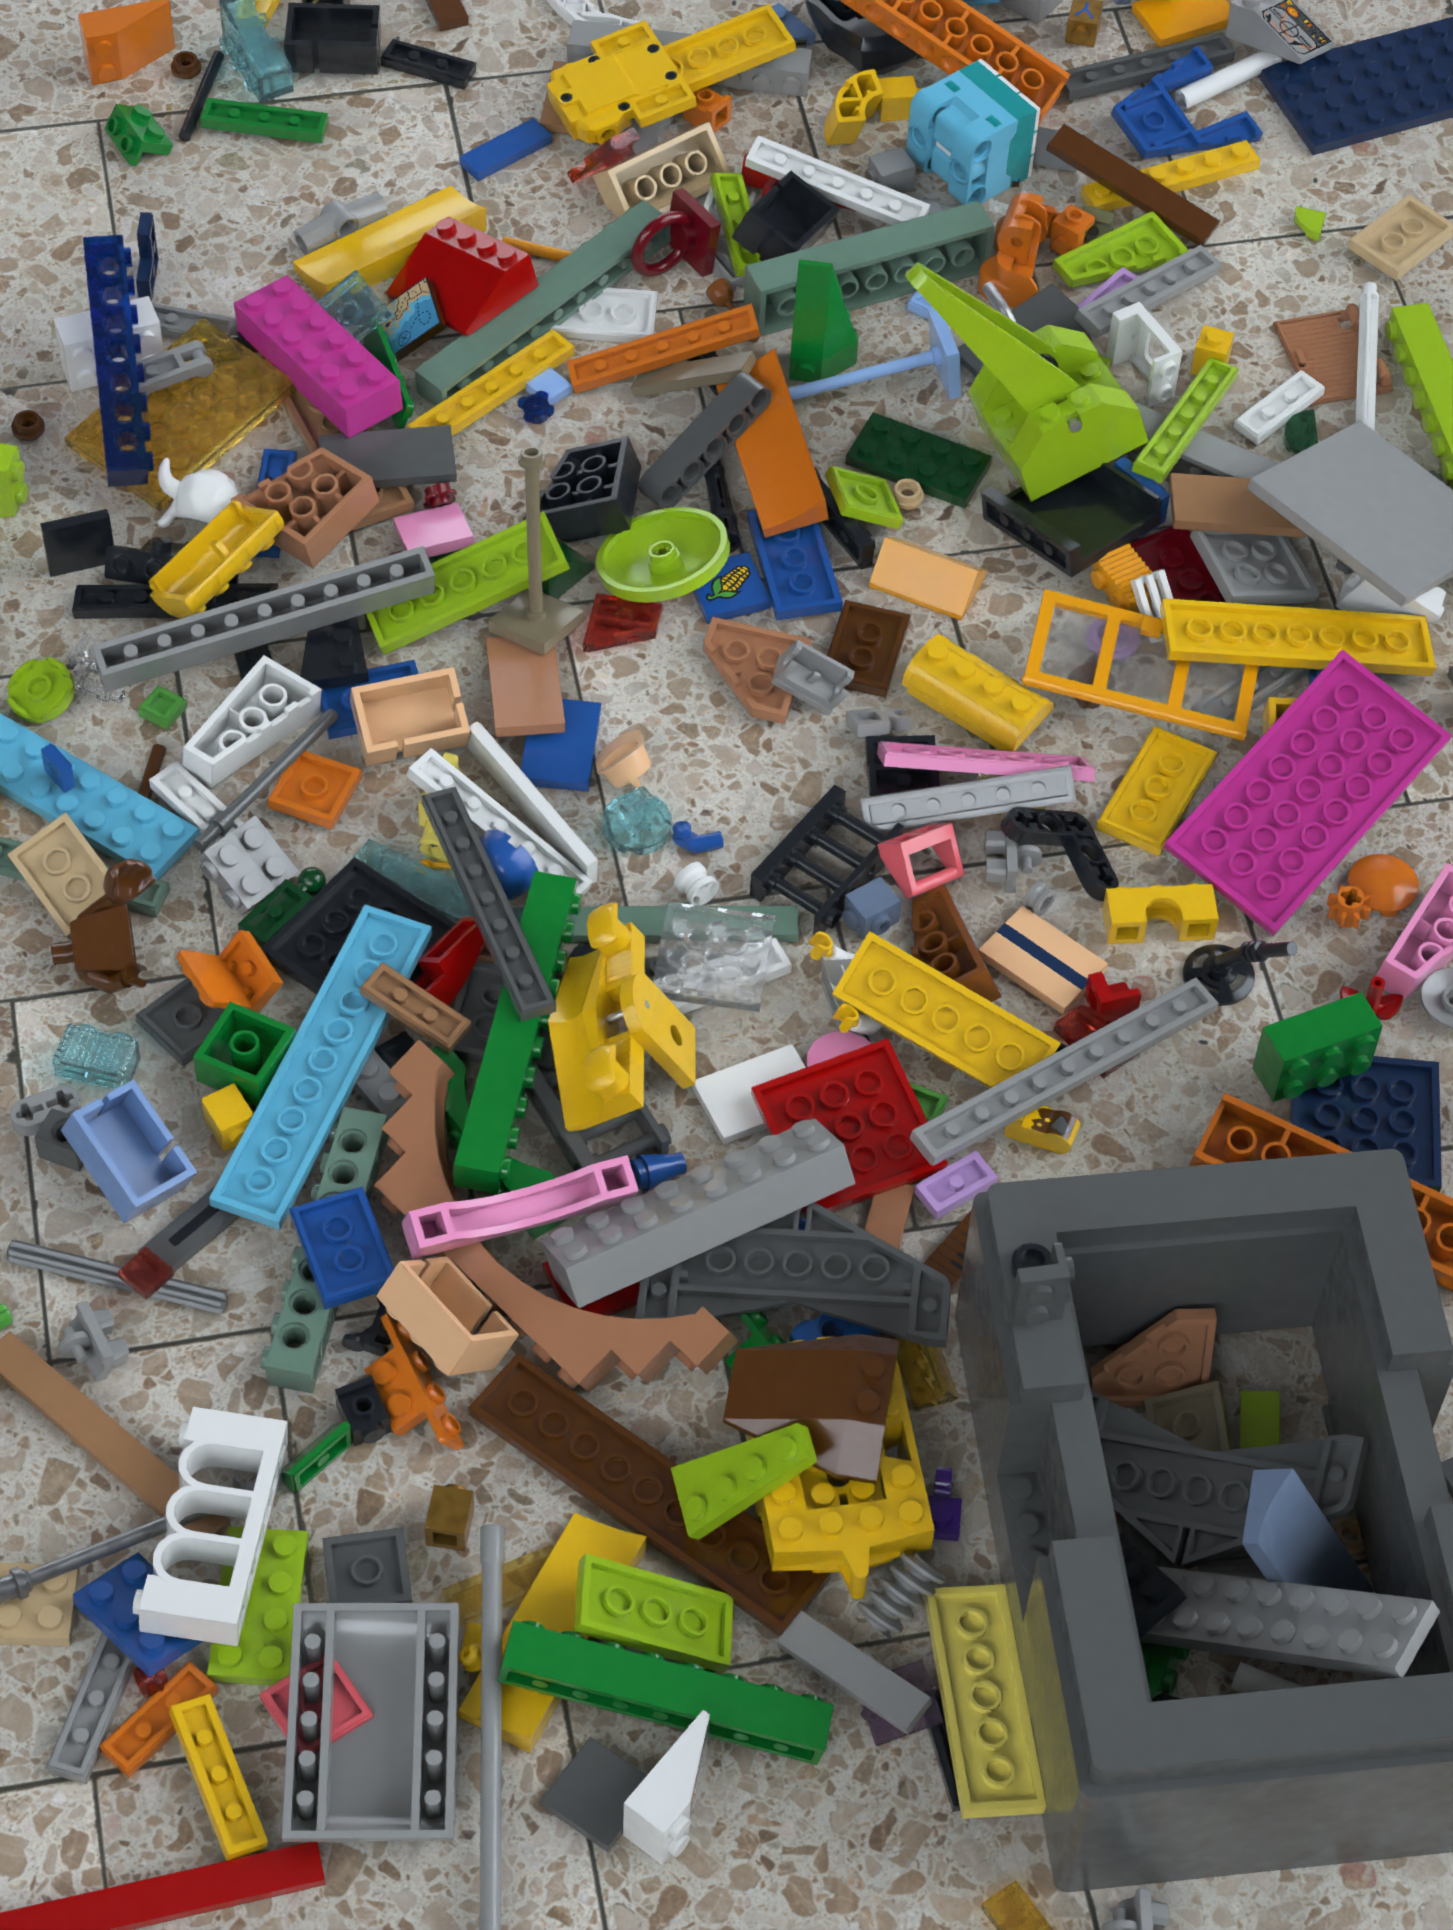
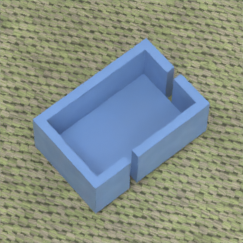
(124, 1151)

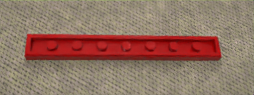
(177, 1893)

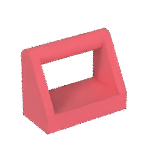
(896, 857)

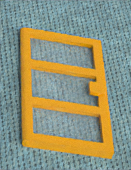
(1123, 664)

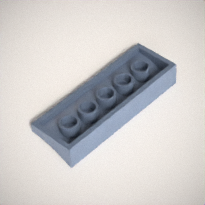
(1293, 1537)

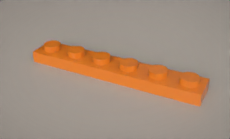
(663, 348)

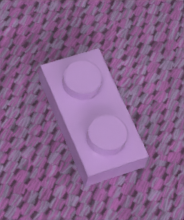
(955, 1184)

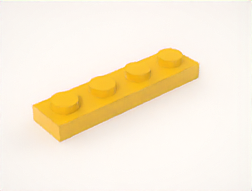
(218, 1777)

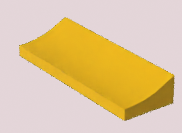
(386, 244)
(553, 1605)

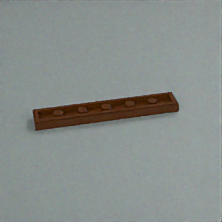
(1132, 185)

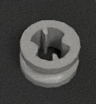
(1039, 898)

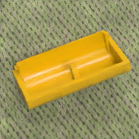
(214, 558)
(974, 694)

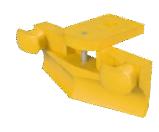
(594, 1064)

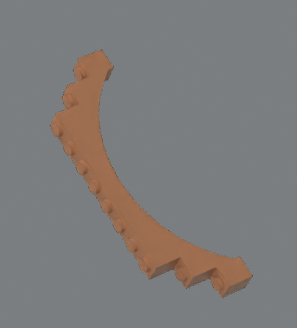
(576, 1339)

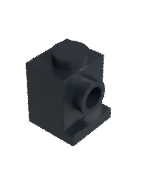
(363, 1410)

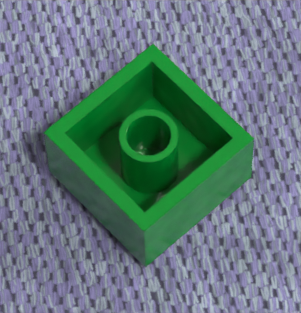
(243, 1051)

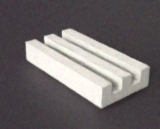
(1140, 595)

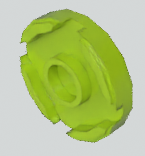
(40, 690)

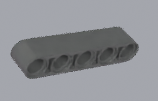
(705, 441)

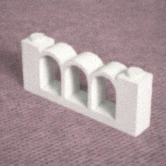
(205, 1609)

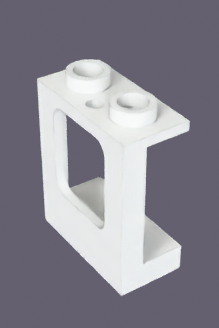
(1130, 340)

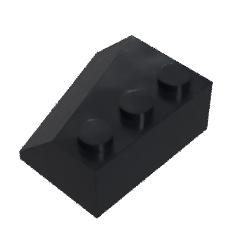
(592, 490)

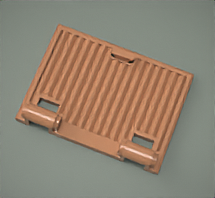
(1329, 352)

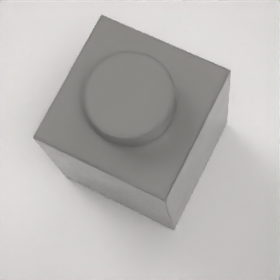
(892, 169)

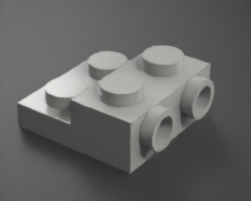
(246, 865)

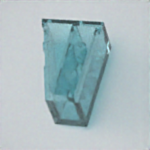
(253, 50)

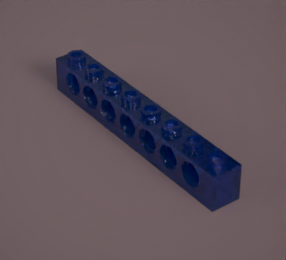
(122, 466)

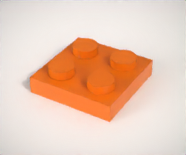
(315, 789)

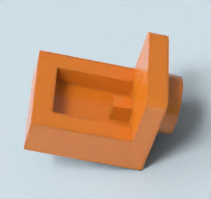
(1070, 229)

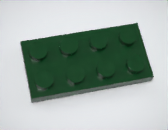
(905, 452)

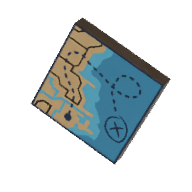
(414, 319)

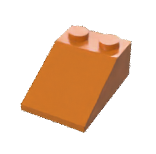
(125, 39)

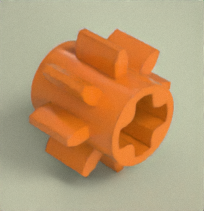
(1348, 906)

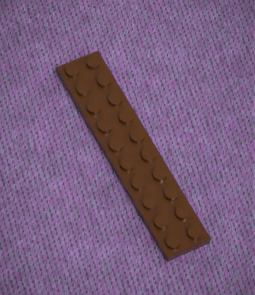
(638, 1490)

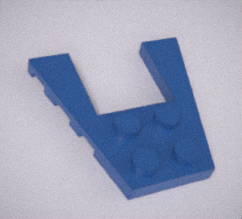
(1160, 127)

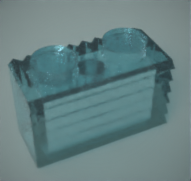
(96, 1056)

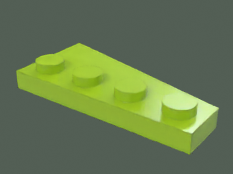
(736, 1477)

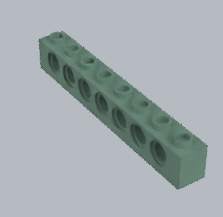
(300, 1366)

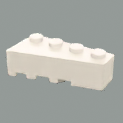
(250, 720)

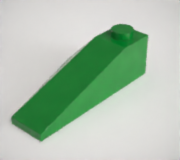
(822, 328)

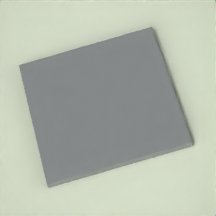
(1367, 510)

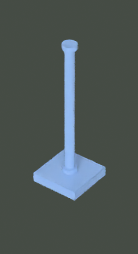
(942, 354)

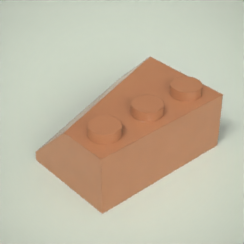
(318, 503)

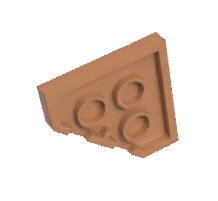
(747, 663)
(1159, 1360)

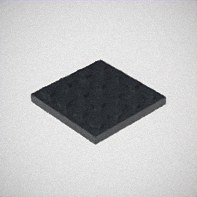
(316, 934)

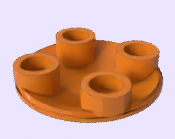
(1387, 880)

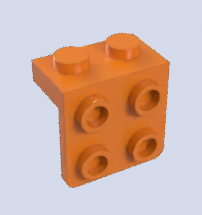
(235, 975)

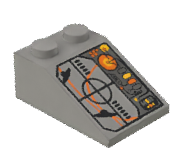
(1277, 28)

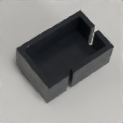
(333, 38)
(785, 219)

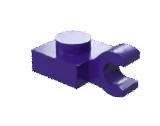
(943, 1508)

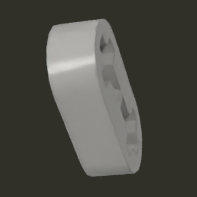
(39, 1107)

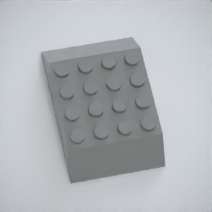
(401, 1766)

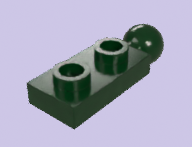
(282, 905)

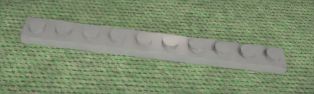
(1062, 1071)

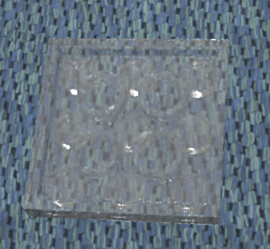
(714, 956)

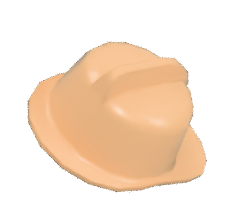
(624, 760)

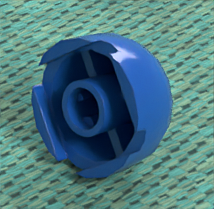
(511, 865)

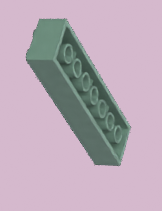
(875, 262)

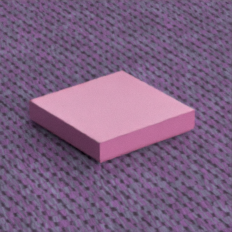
(438, 529)

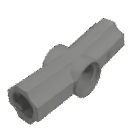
(339, 220)

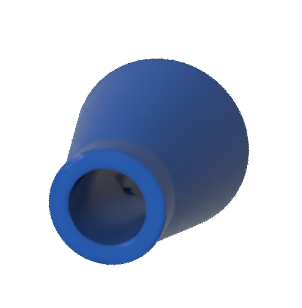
(657, 1168)

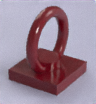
(692, 234)

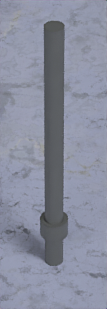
(224, 820)

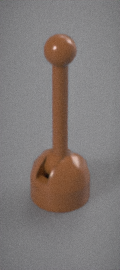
(721, 295)

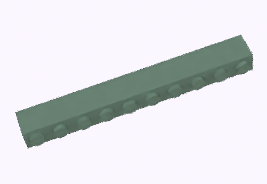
(557, 298)

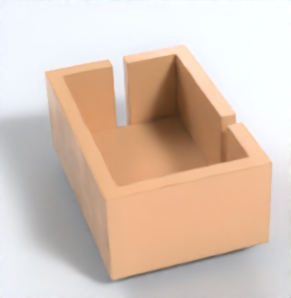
(409, 716)
(442, 1314)

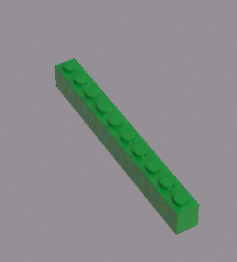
(514, 1044)

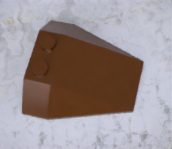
(826, 1384)

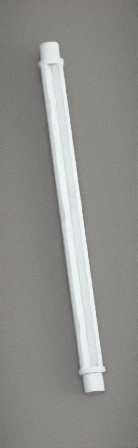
(1367, 355)

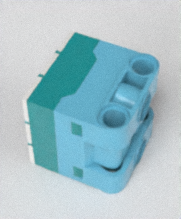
(973, 132)

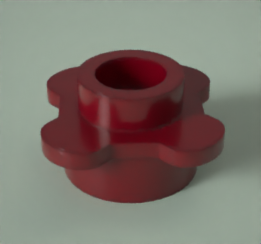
(439, 495)

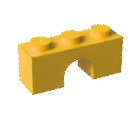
(1187, 907)

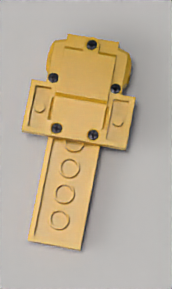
(650, 82)

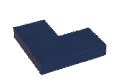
(148, 255)

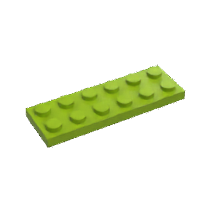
(468, 584)

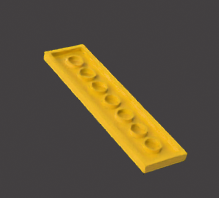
(1295, 636)

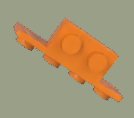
(409, 1389)

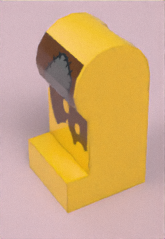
(1045, 1129)

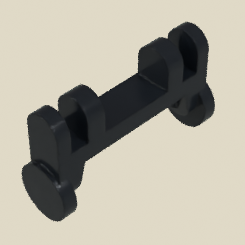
(372, 1338)

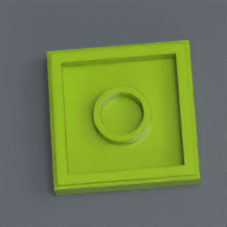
(864, 497)

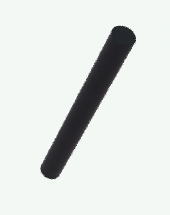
(201, 96)

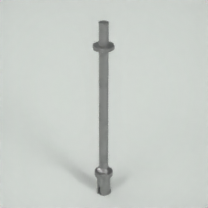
(21, 1582)

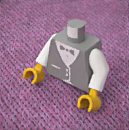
(833, 968)

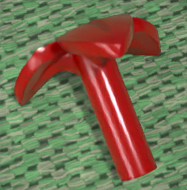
(1383, 1006)

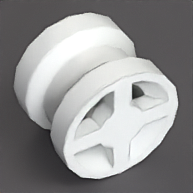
(696, 884)

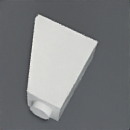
(1362, 596)

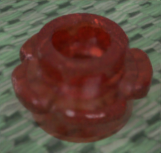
(150, 1685)

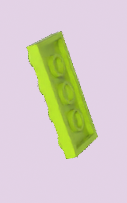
(653, 1613)
(266, 1633)

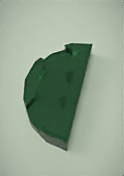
(1300, 431)

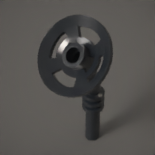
(1224, 967)

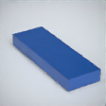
(505, 149)

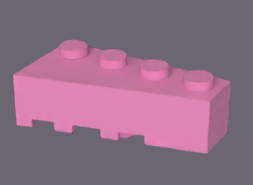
(1425, 942)

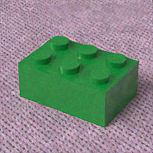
(1317, 1047)

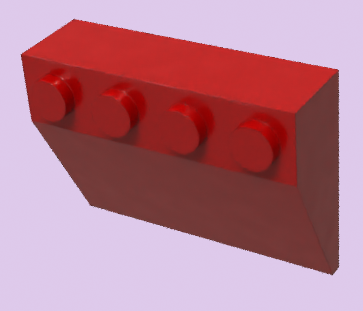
(470, 273)

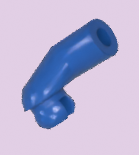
(693, 842)

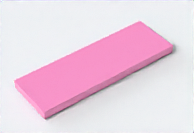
(978, 760)

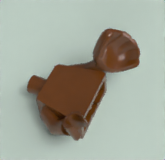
(104, 934)

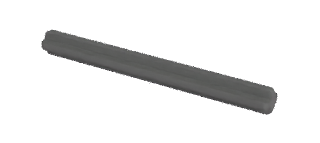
(107, 1274)

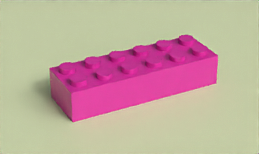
(318, 356)

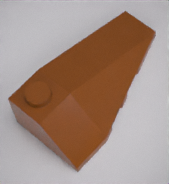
(946, 943)

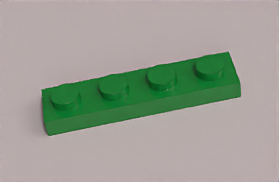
(264, 120)

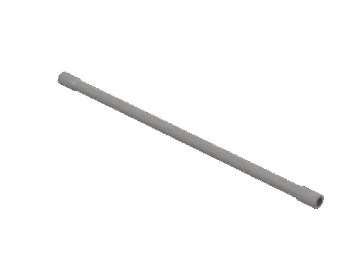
(492, 1559)

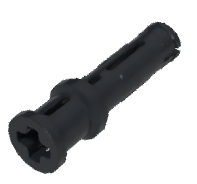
(720, 504)

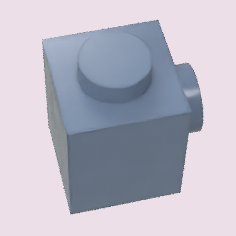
(871, 908)

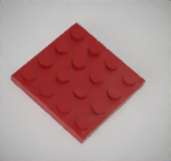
(865, 1106)

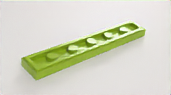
(1185, 420)

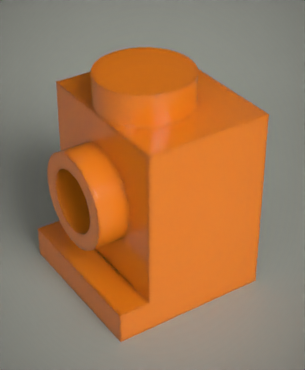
(710, 108)

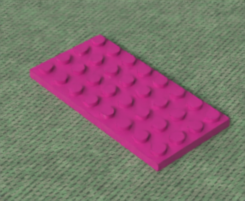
(1307, 792)

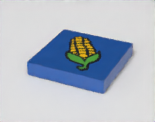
(733, 590)

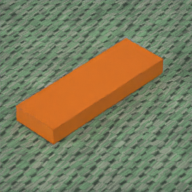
(151, 1724)

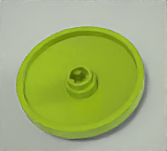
(663, 555)

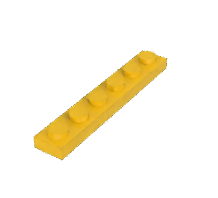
(1183, 173)
(498, 384)

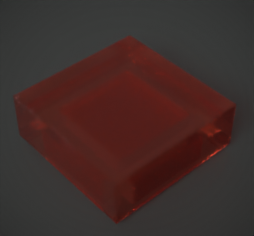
(146, 1273)

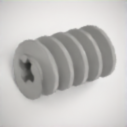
(901, 1593)

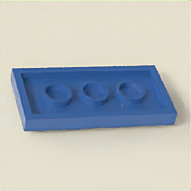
(796, 571)

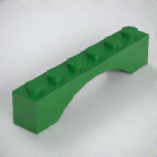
(455, 1117)

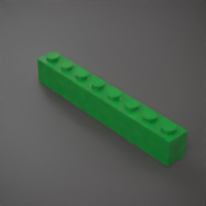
(665, 1691)

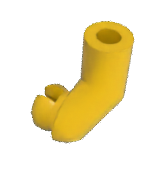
(471, 1648)

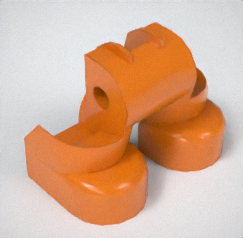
(1017, 245)

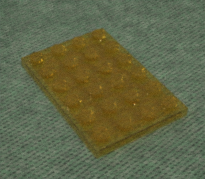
(199, 416)

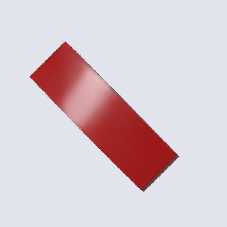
(450, 960)

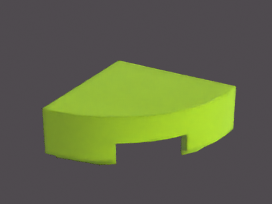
(1310, 221)

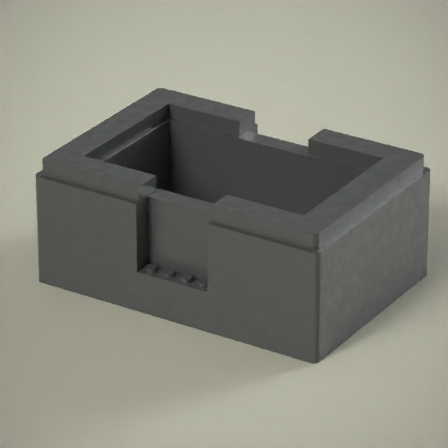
(1240, 1776)

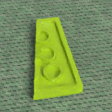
(1135, 246)

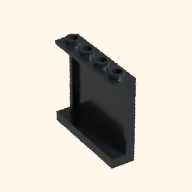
(1078, 520)

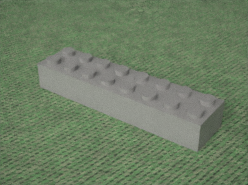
(697, 1211)

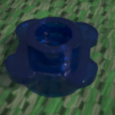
(538, 414)

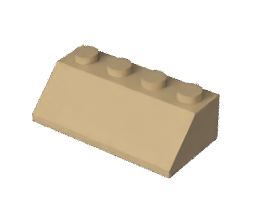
(659, 170)

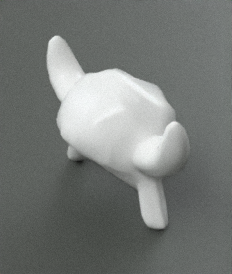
(197, 496)

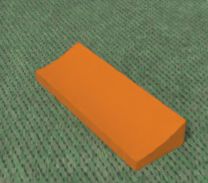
(778, 459)

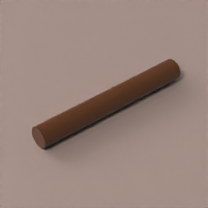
(152, 768)

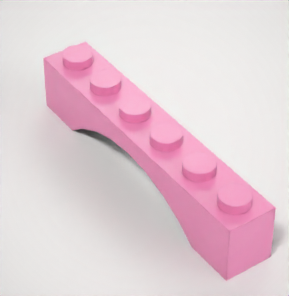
(481, 1219)

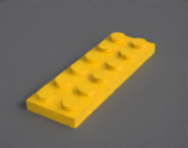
(940, 1014)

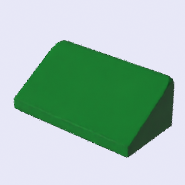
(317, 1456)

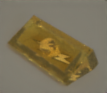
(925, 1374)

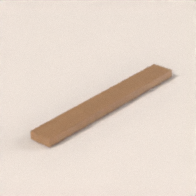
(94, 1430)

